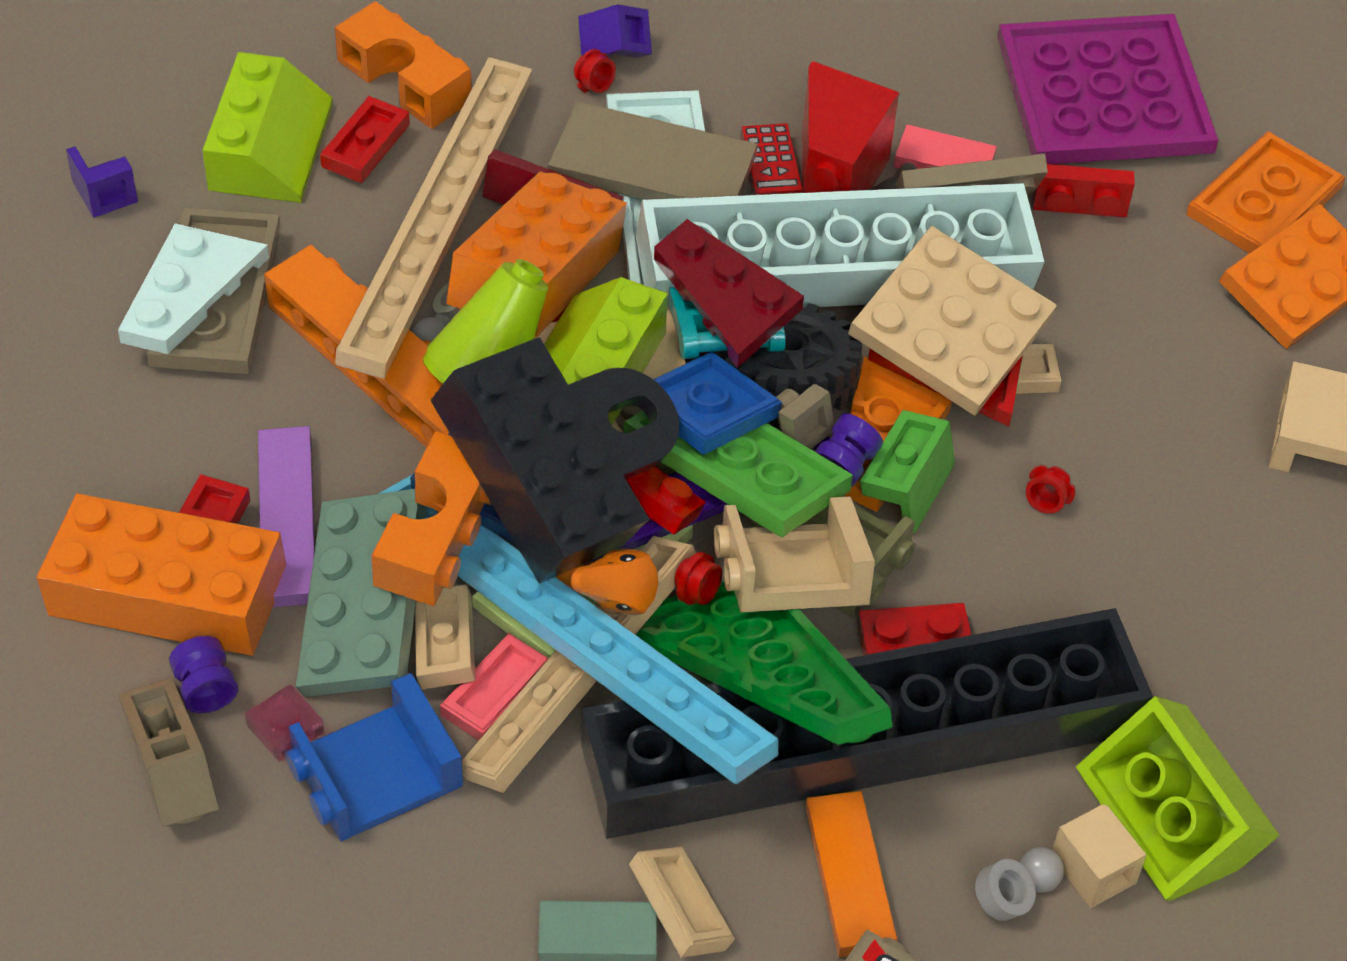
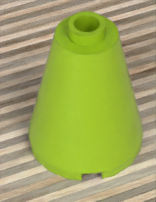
(492, 321)

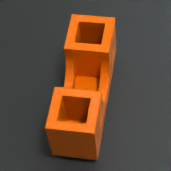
(429, 78)
(423, 554)

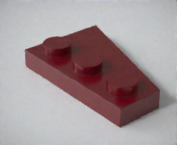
(728, 289)

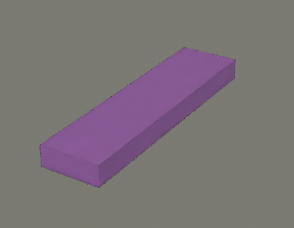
(288, 506)

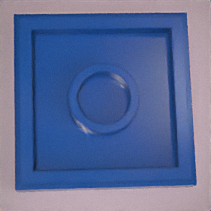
(716, 402)

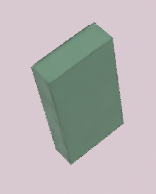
(596, 931)

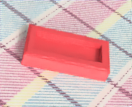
(935, 149)
(497, 683)

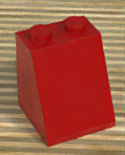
(845, 130)

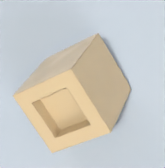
(1099, 855)

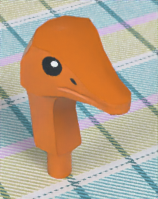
(619, 581)

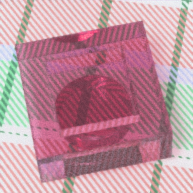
(273, 717)

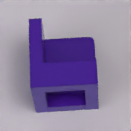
(616, 31)
(104, 185)

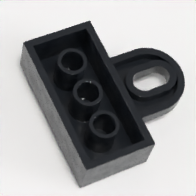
(551, 452)

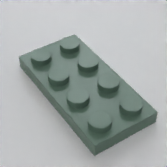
(354, 631)

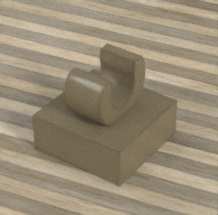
(806, 416)

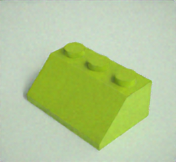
(266, 130)
(608, 329)
(1177, 798)

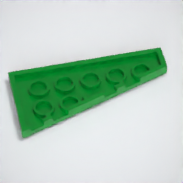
(771, 661)

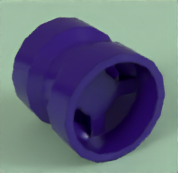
(851, 445)
(205, 680)

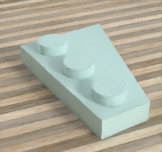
(184, 282)

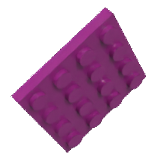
(1106, 89)

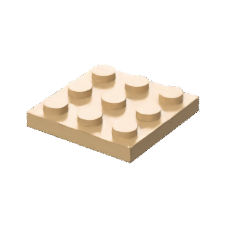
(952, 320)

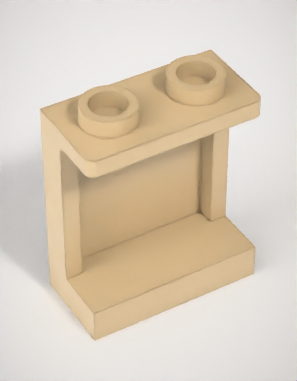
(1311, 417)
(803, 569)

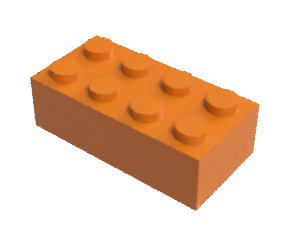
(554, 226)
(162, 573)

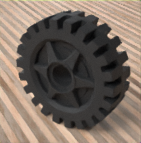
(814, 353)

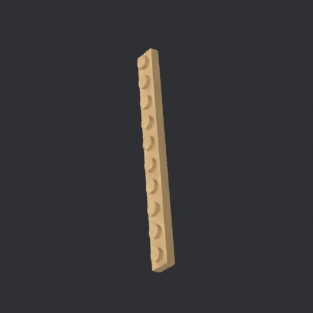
(432, 221)

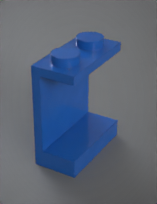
(377, 763)

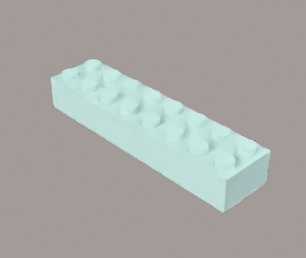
(850, 242)

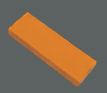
(849, 869)

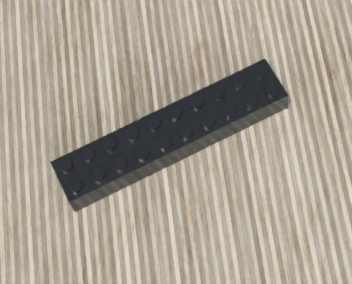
(949, 707)

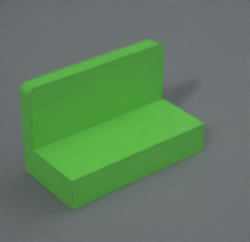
(911, 464)

